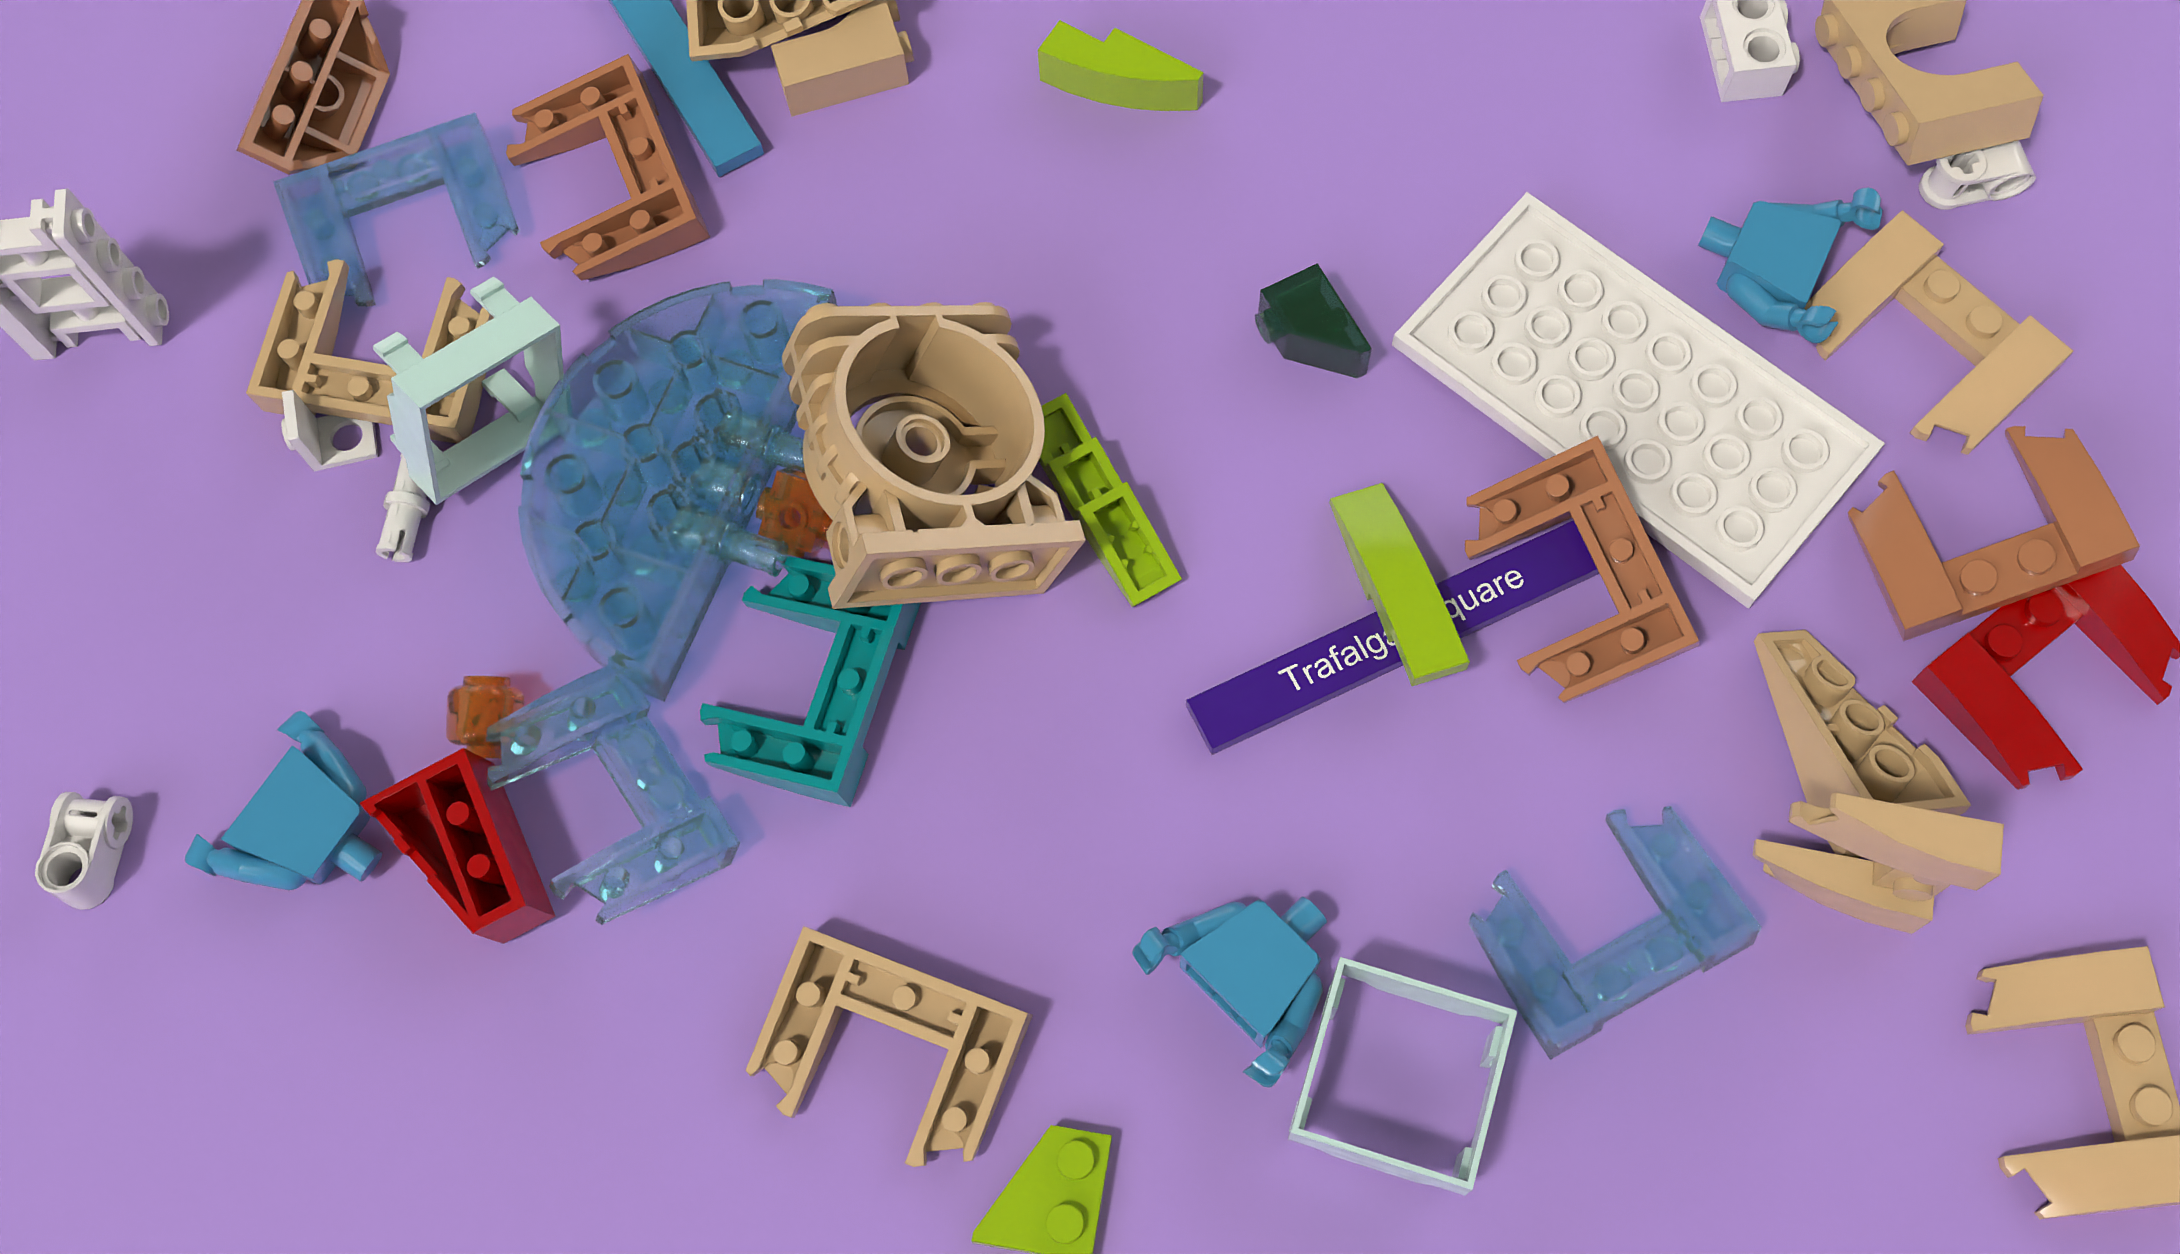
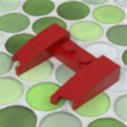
(1974, 675)

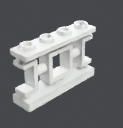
(98, 295)

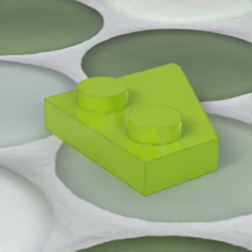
(1052, 1197)

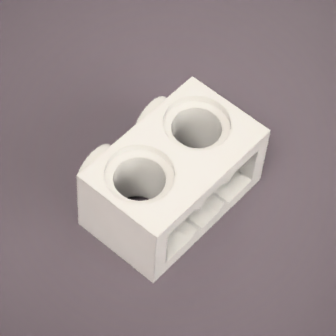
(1749, 47)

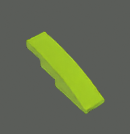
(1104, 505)
(1399, 584)

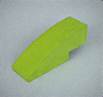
(1118, 71)

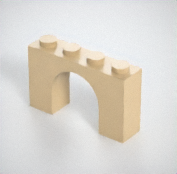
(845, 61)
(1923, 111)

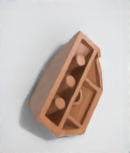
(318, 89)

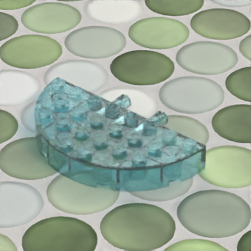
(656, 468)

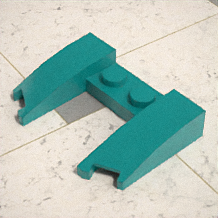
(827, 752)

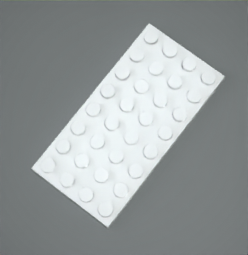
(1704, 433)

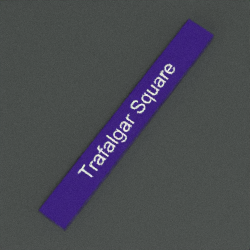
(1362, 651)

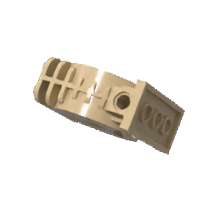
(943, 418)

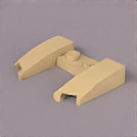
(301, 348)
(2007, 355)
(1911, 855)
(837, 976)
(2117, 1003)

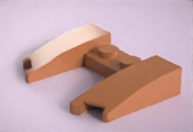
(615, 106)
(2081, 538)
(1650, 616)

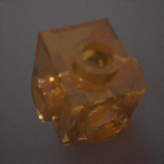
(779, 513)

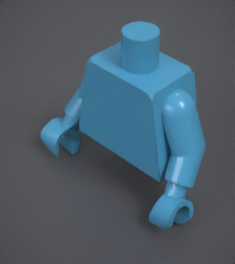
(1780, 256)
(297, 821)
(1252, 969)

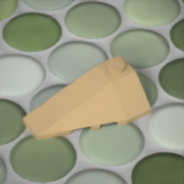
(743, 26)
(1841, 738)

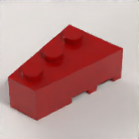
(466, 845)

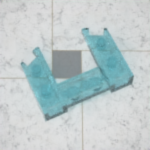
(450, 153)
(679, 831)
(1570, 1002)

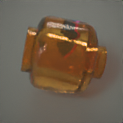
(476, 707)

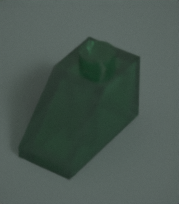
(1312, 324)

